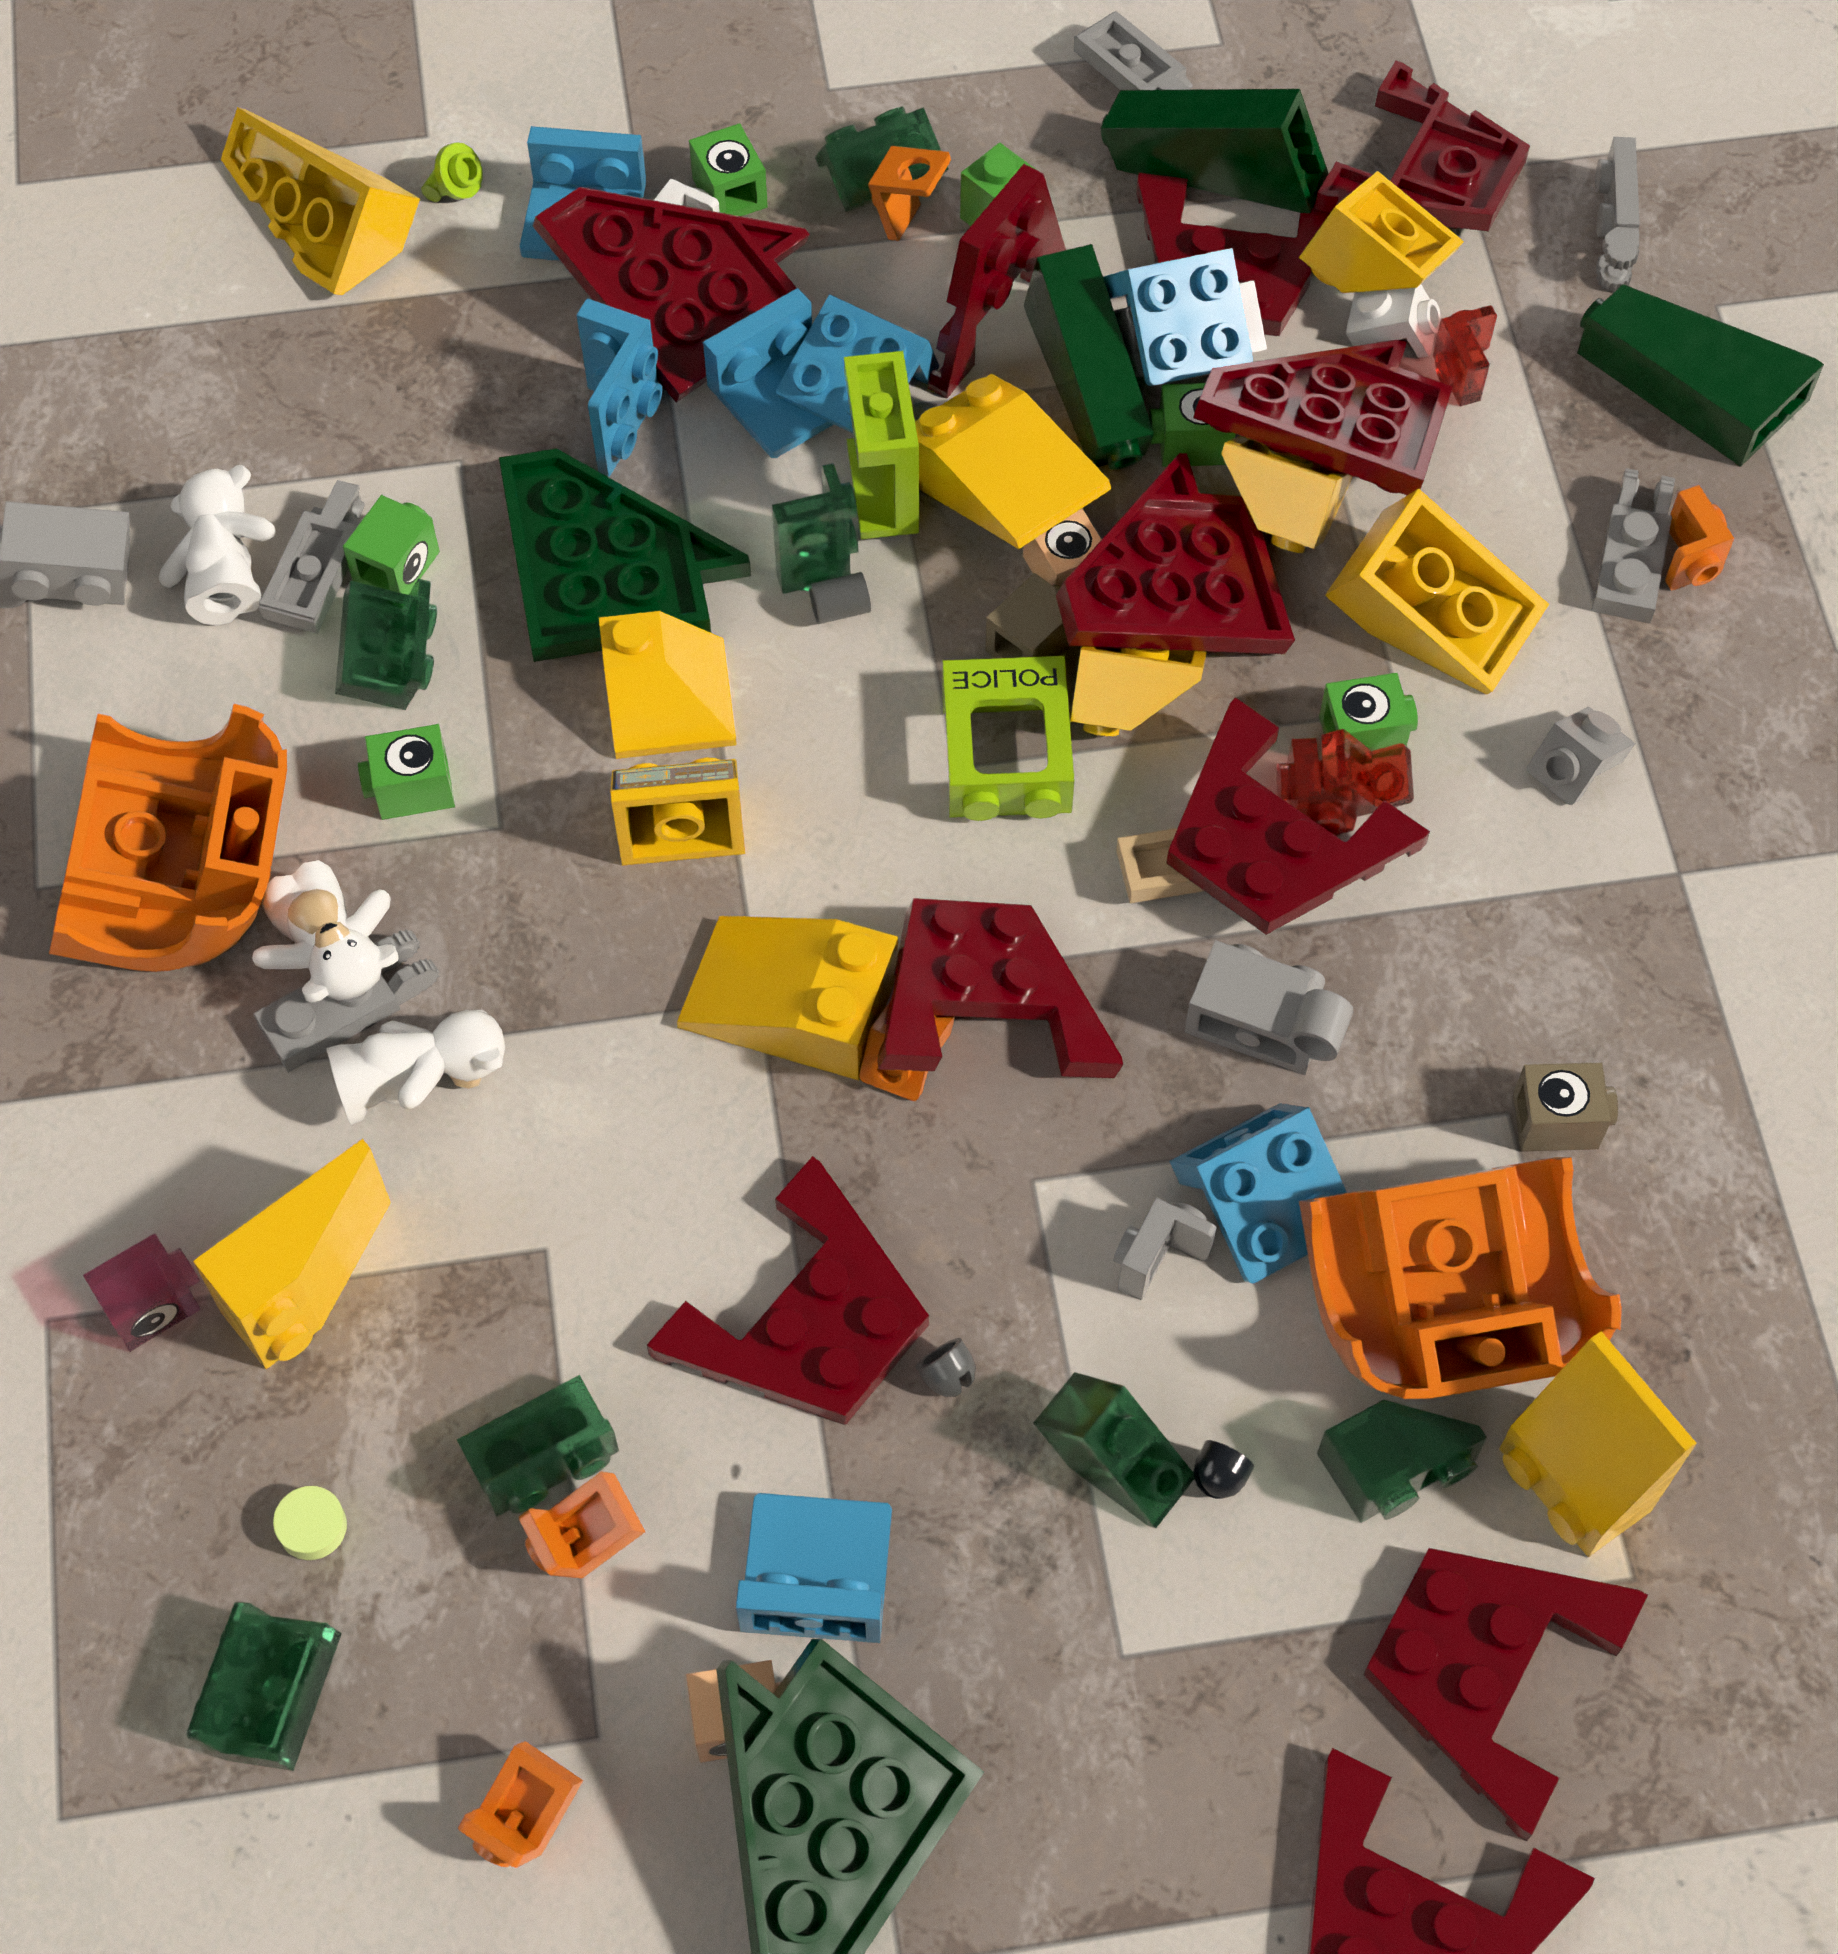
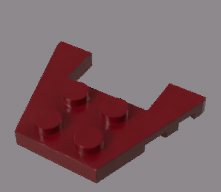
(1455, 165)
(1266, 258)
(988, 259)
(1260, 849)
(987, 965)
(830, 1328)
(1463, 1650)
(1383, 1908)

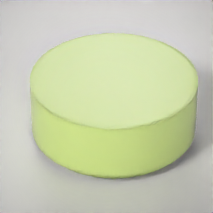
(310, 1522)

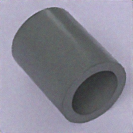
(839, 598)

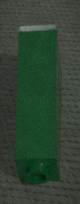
(1222, 141)
(1088, 357)
(1698, 370)

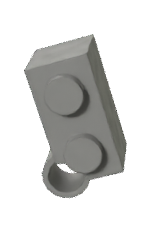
(1267, 1008)

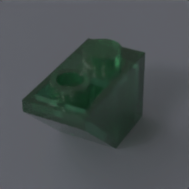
(1115, 1446)
(1395, 1452)

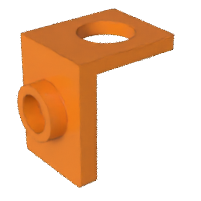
(897, 193)

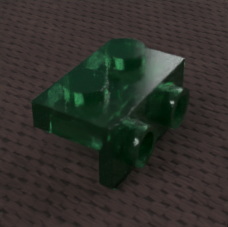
(855, 155)
(815, 534)
(385, 643)
(539, 1447)
(263, 1687)

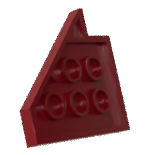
(673, 266)
(1335, 408)
(1178, 577)

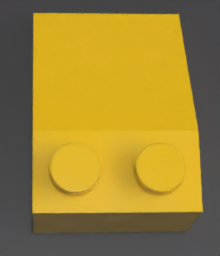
(1003, 462)
(1437, 594)
(793, 988)
(293, 1259)
(1596, 1447)

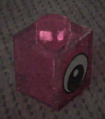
(144, 1290)

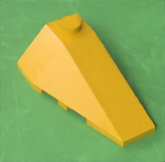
(325, 207)

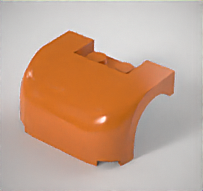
(170, 845)
(1456, 1280)

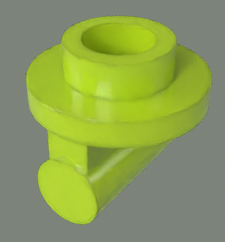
(455, 174)

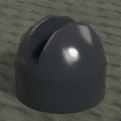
(1221, 1470)

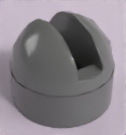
(948, 1368)

